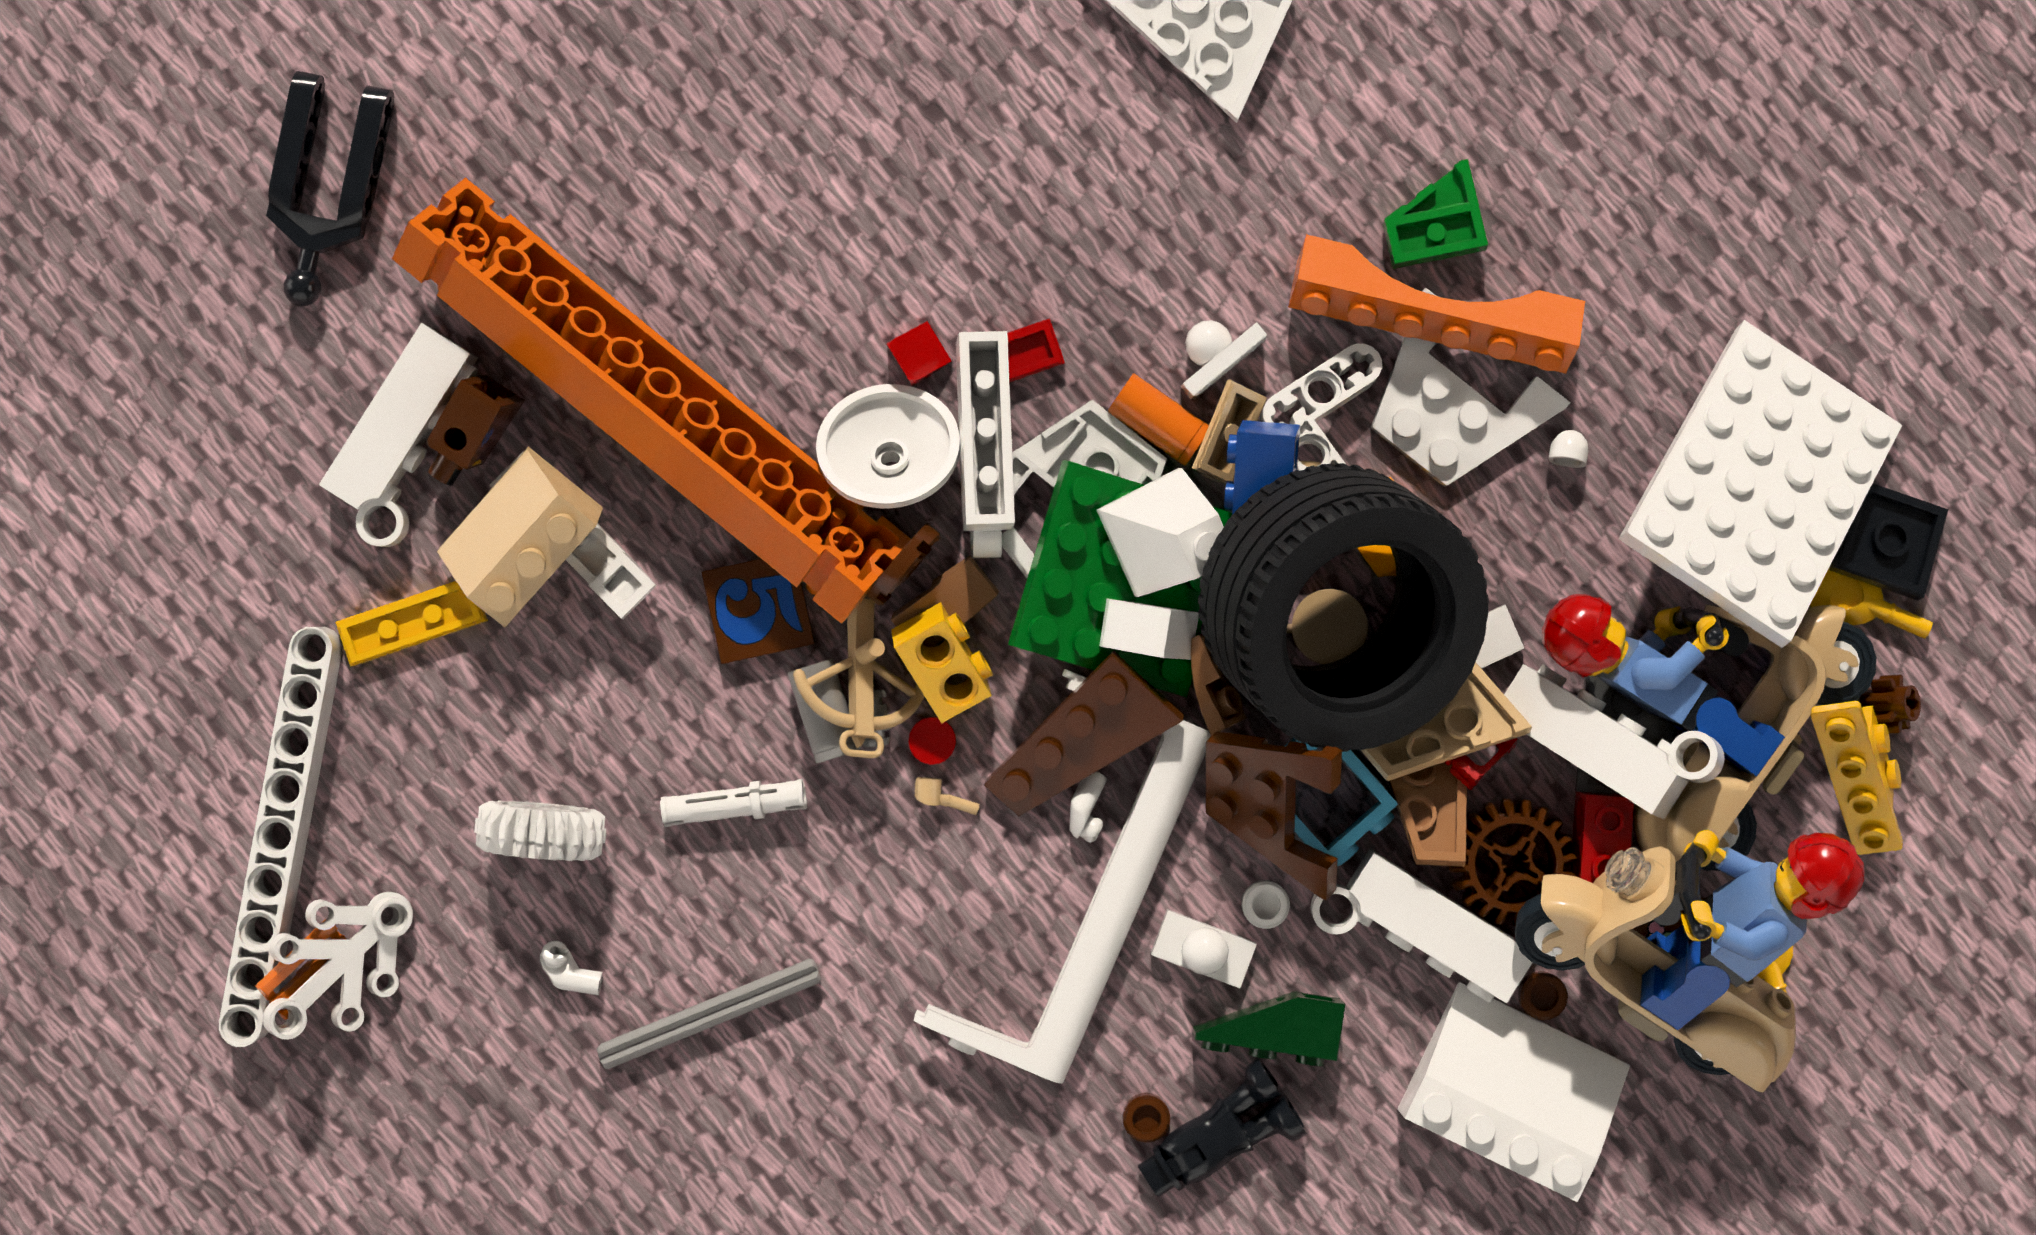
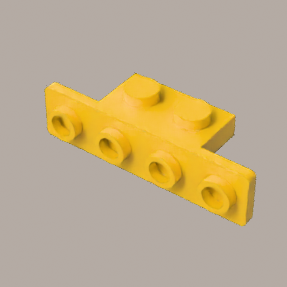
(1860, 773)

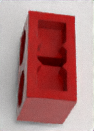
(1599, 831)

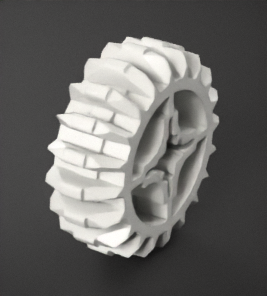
(540, 830)

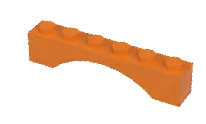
(1344, 285)

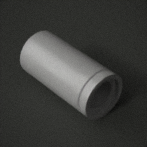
(822, 734)

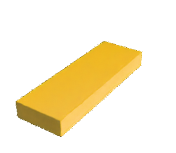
(407, 623)

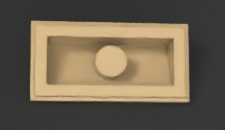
(1234, 405)

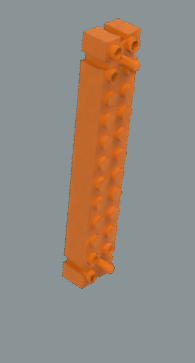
(648, 397)

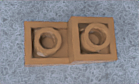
(960, 590)
(1216, 697)

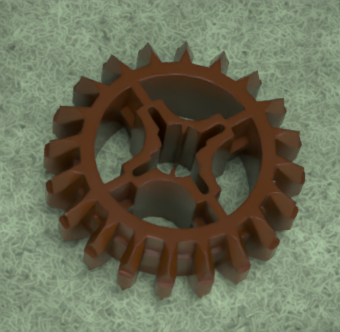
(1521, 842)

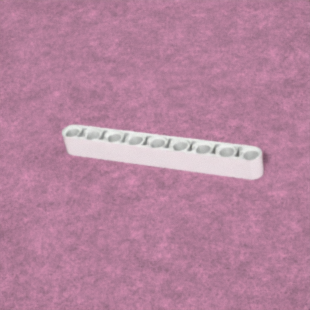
(295, 815)

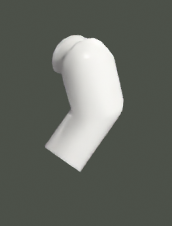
(564, 971)

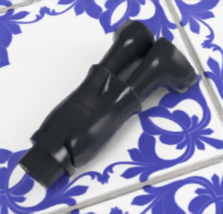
(1219, 1134)

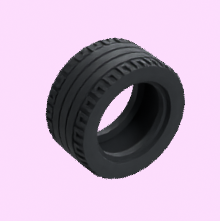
(1411, 660)

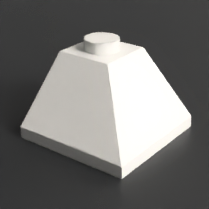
(1161, 532)

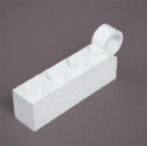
(395, 428)
(985, 439)
(1607, 747)
(1431, 922)

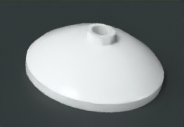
(885, 427)

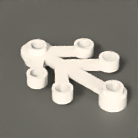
(345, 960)

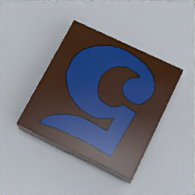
(755, 611)

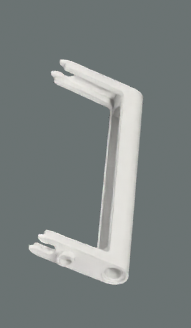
(1105, 922)

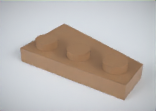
(1433, 815)

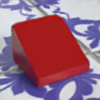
(919, 353)

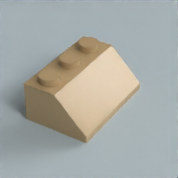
(518, 536)

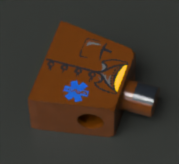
(483, 413)

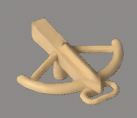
(860, 664)

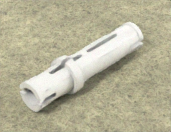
(737, 802)

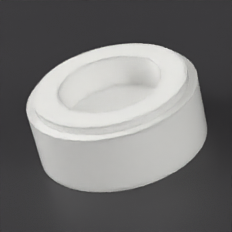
(1265, 904)

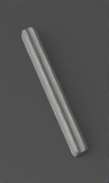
(708, 1013)

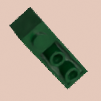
(1286, 1024)

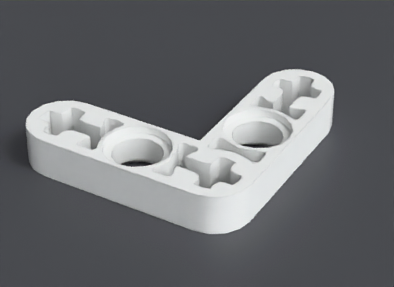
(1357, 383)

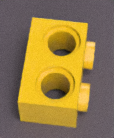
(935, 665)

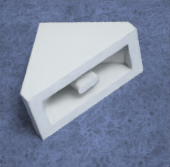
(1148, 629)

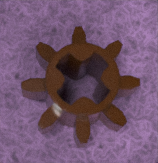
(1893, 702)

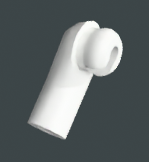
(1082, 805)

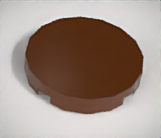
(903, 565)

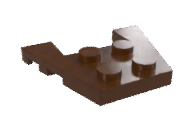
(1255, 796)

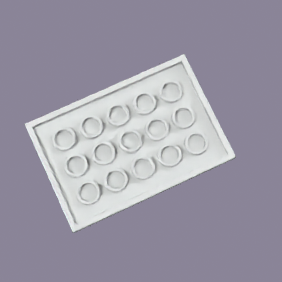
(1761, 484)

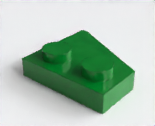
(1438, 223)

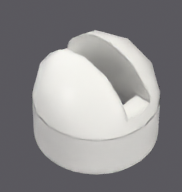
(1569, 450)

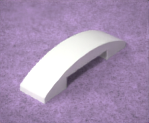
(608, 569)

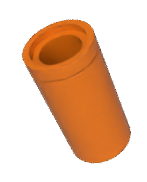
(1159, 419)

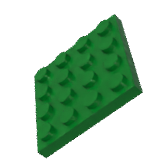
(1079, 571)

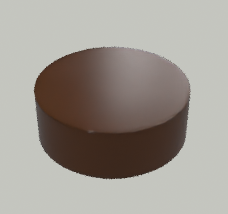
(1542, 995)
(1146, 1117)

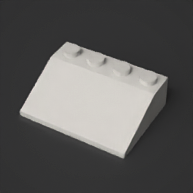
(1516, 1092)

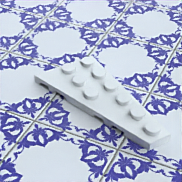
(1210, 41)

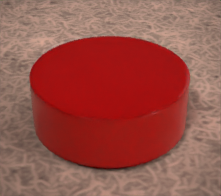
(932, 741)

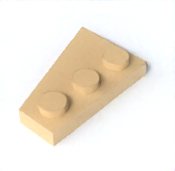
(1470, 722)

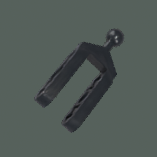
(290, 171)

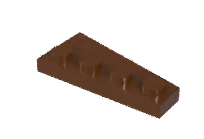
(1087, 731)

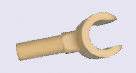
(929, 793)

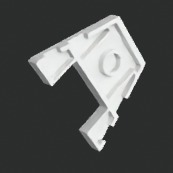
(1445, 421)
(1090, 439)

